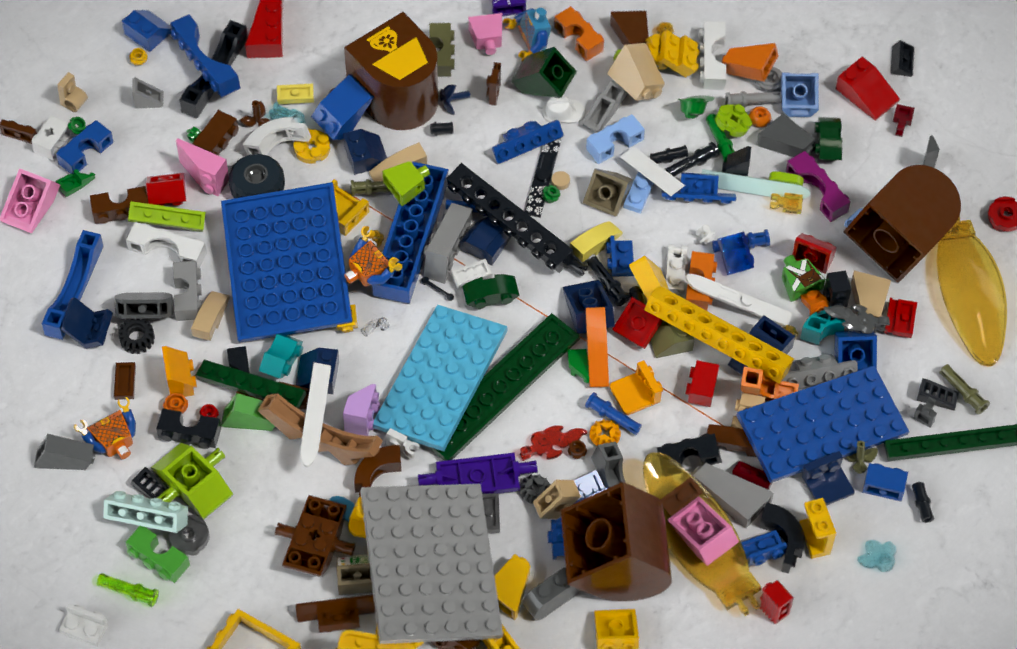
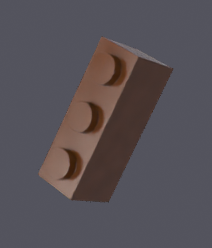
(217, 133)

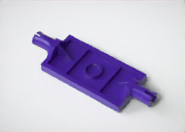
(494, 472)

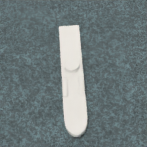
(738, 299)
(314, 413)

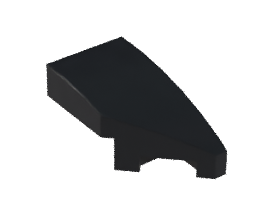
(238, 358)

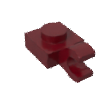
(903, 116)

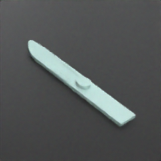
(756, 185)

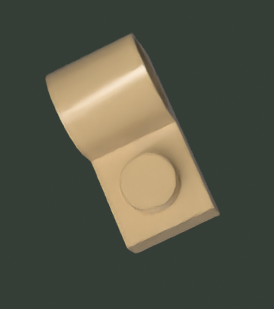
(69, 94)

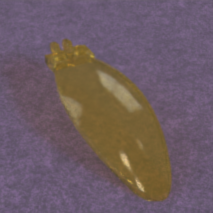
(973, 292)
(726, 575)

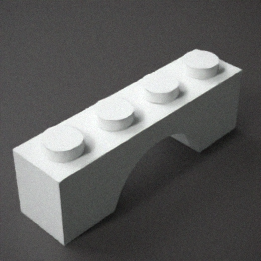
(713, 71)
(146, 238)

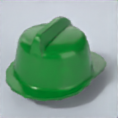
(694, 105)

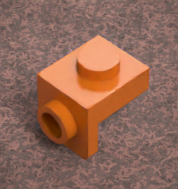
(814, 301)

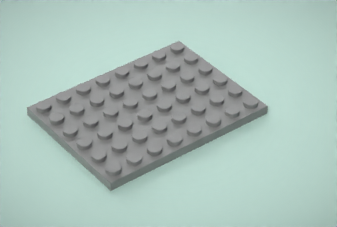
(430, 563)

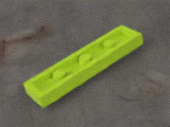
(166, 216)

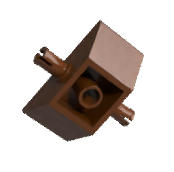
(315, 537)

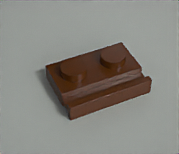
(493, 83)

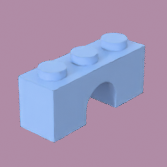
(625, 130)

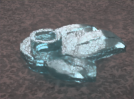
(878, 555)

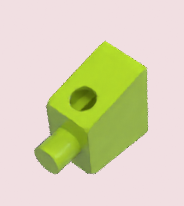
(405, 181)

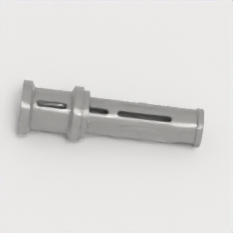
(752, 98)

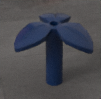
(448, 95)

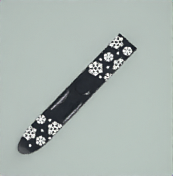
(542, 177)

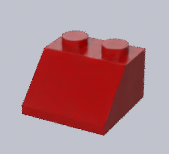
(166, 189)
(816, 251)

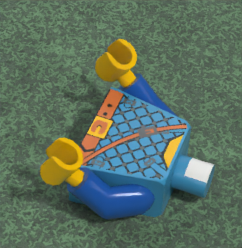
(533, 28)

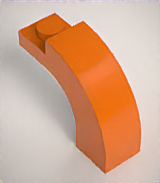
(757, 384)

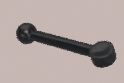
(425, 280)

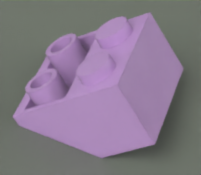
(360, 410)

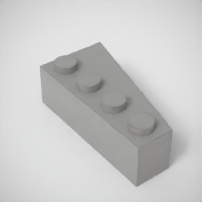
(446, 242)

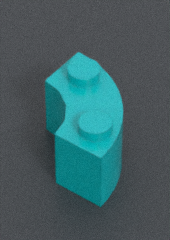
(820, 326)
(281, 356)

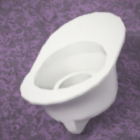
(563, 109)

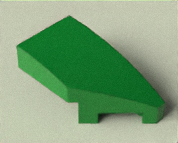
(74, 182)
(578, 363)

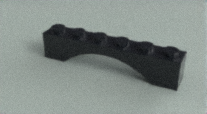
(199, 93)

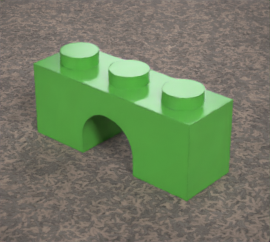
(169, 564)

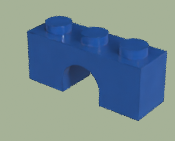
(93, 137)

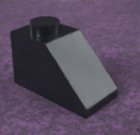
(738, 162)

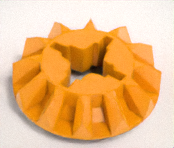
(596, 431)

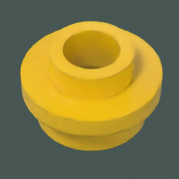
(138, 52)

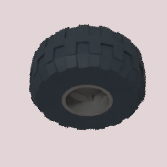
(256, 176)

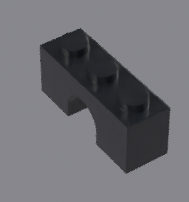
(204, 433)
(704, 447)

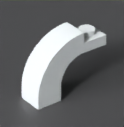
(273, 133)

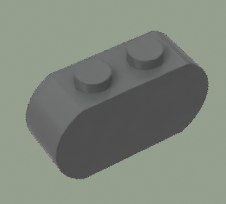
(143, 305)
(549, 595)

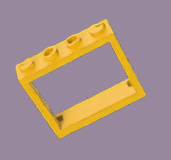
(240, 616)

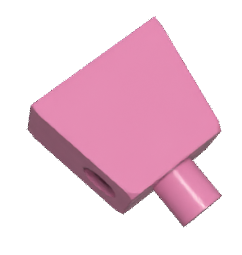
(486, 32)

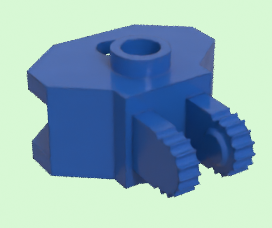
(555, 537)

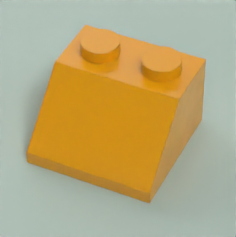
(178, 371)

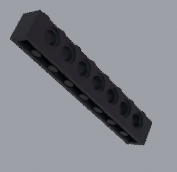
(464, 176)

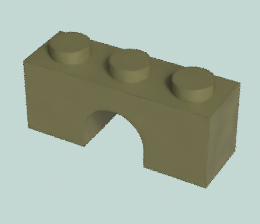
(441, 36)

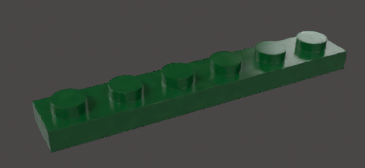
(248, 383)

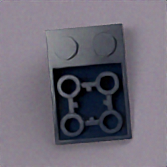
(770, 333)

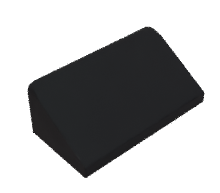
(902, 59)

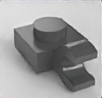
(925, 413)

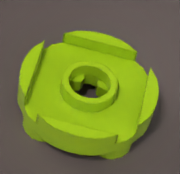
(736, 112)

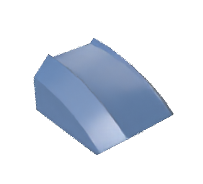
(800, 94)

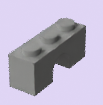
(186, 276)

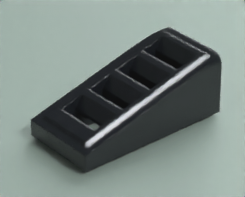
(939, 389)
(145, 472)

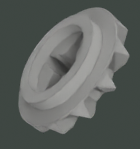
(771, 85)

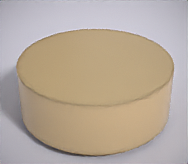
(561, 180)

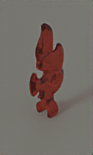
(544, 441)

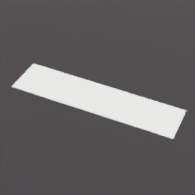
(652, 171)

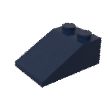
(586, 296)

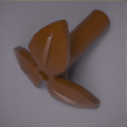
(258, 112)

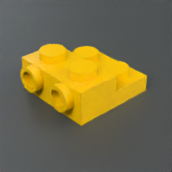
(679, 53)
(616, 629)

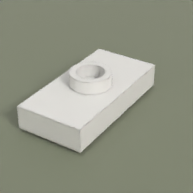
(470, 272)

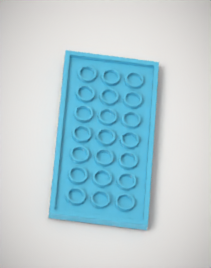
(440, 377)

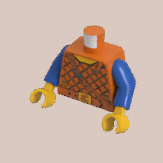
(369, 263)
(112, 433)

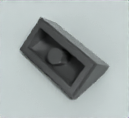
(931, 152)

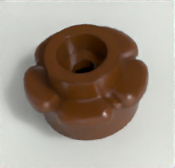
(577, 444)

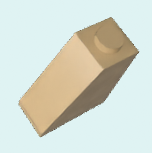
(870, 292)

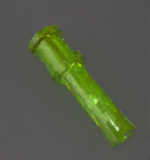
(136, 591)

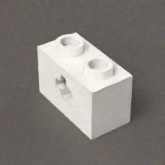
(51, 137)

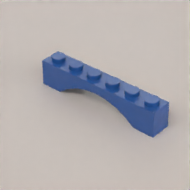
(221, 76)
(84, 261)

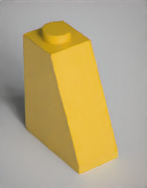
(648, 275)
(511, 585)

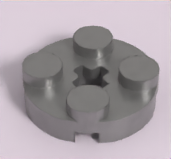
(197, 542)

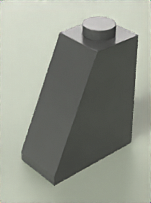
(786, 137)
(64, 453)

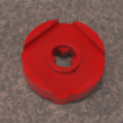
(996, 212)

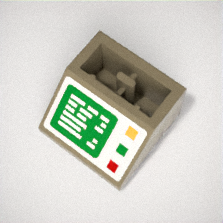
(354, 575)

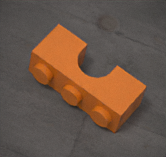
(571, 23)
(702, 265)

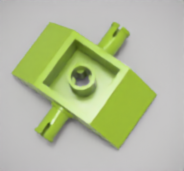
(193, 479)

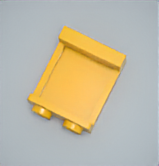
(349, 209)
(818, 529)

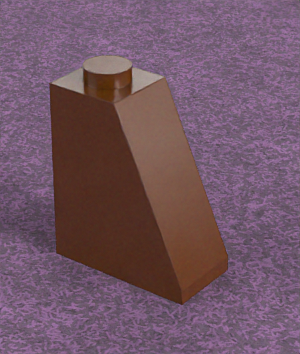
(630, 26)

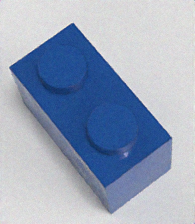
(885, 482)

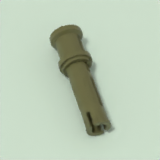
(367, 187)
(969, 394)

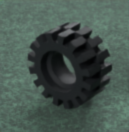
(139, 344)

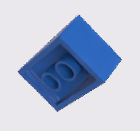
(342, 108)

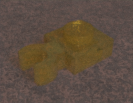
(790, 202)

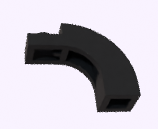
(788, 529)

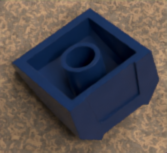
(484, 241)

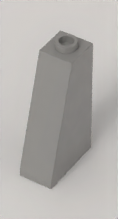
(736, 496)

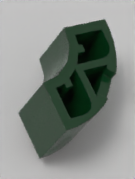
(829, 138)
(491, 291)

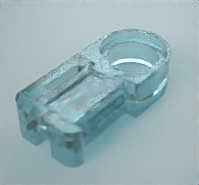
(280, 112)

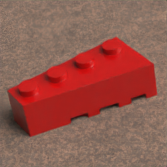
(266, 32)

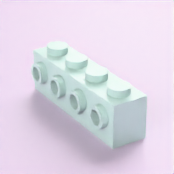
(145, 511)

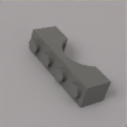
(609, 463)

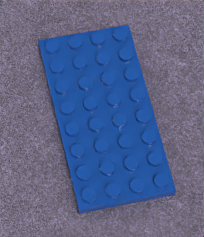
(822, 422)

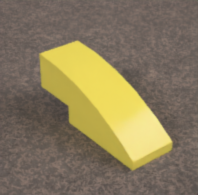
(594, 240)

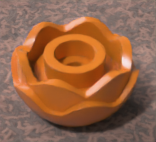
(760, 121)
(175, 398)

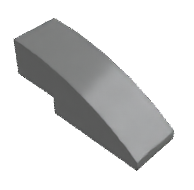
(605, 107)

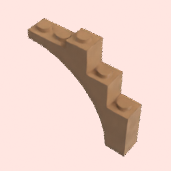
(343, 445)

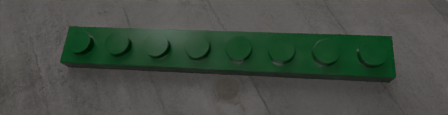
(951, 442)

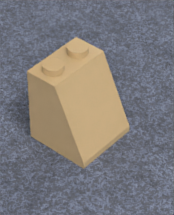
(637, 72)

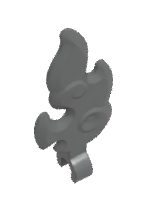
(862, 322)

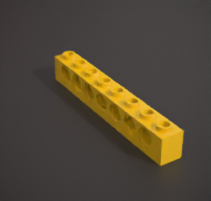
(718, 334)

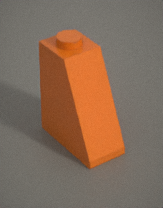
(751, 61)

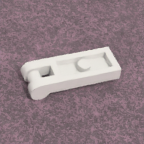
(676, 269)

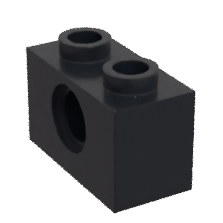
(837, 288)

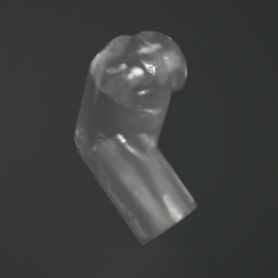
(373, 324)

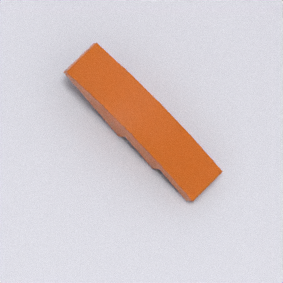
(597, 347)

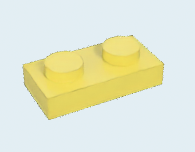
(295, 93)

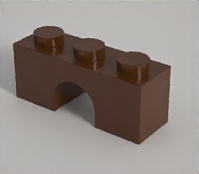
(105, 210)

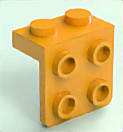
(637, 390)

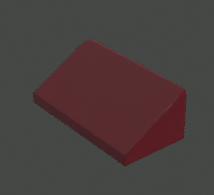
(751, 474)

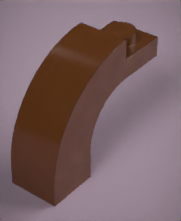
(385, 461)

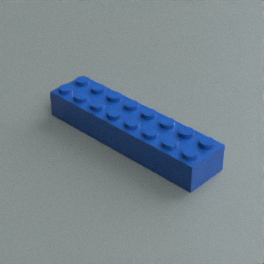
(410, 234)

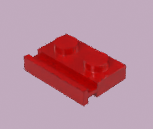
(901, 317)

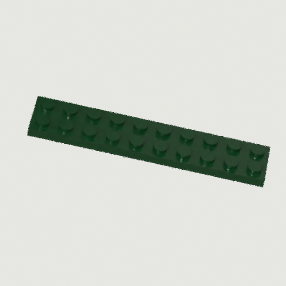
(510, 380)

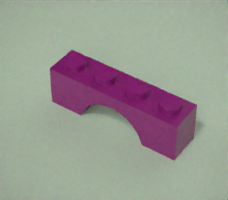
(834, 202)

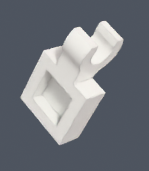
(396, 438)

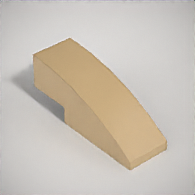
(412, 154)
(210, 315)

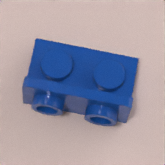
(620, 257)

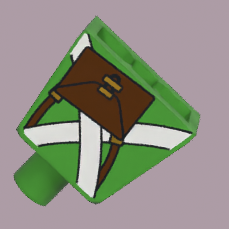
(800, 277)

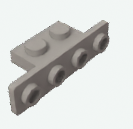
(819, 370)

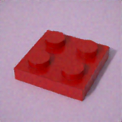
(637, 324)

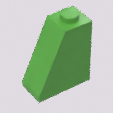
(243, 414)

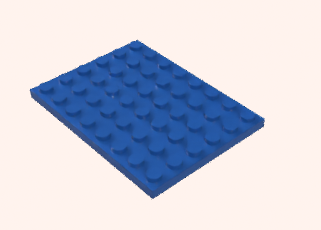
(286, 262)

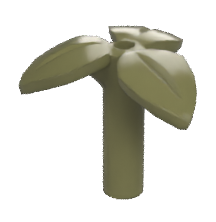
(862, 456)

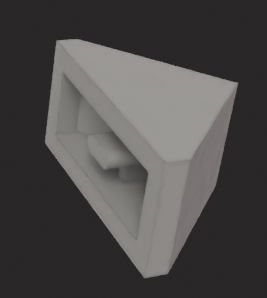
(146, 95)

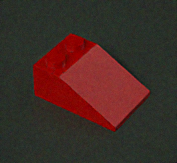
(867, 88)

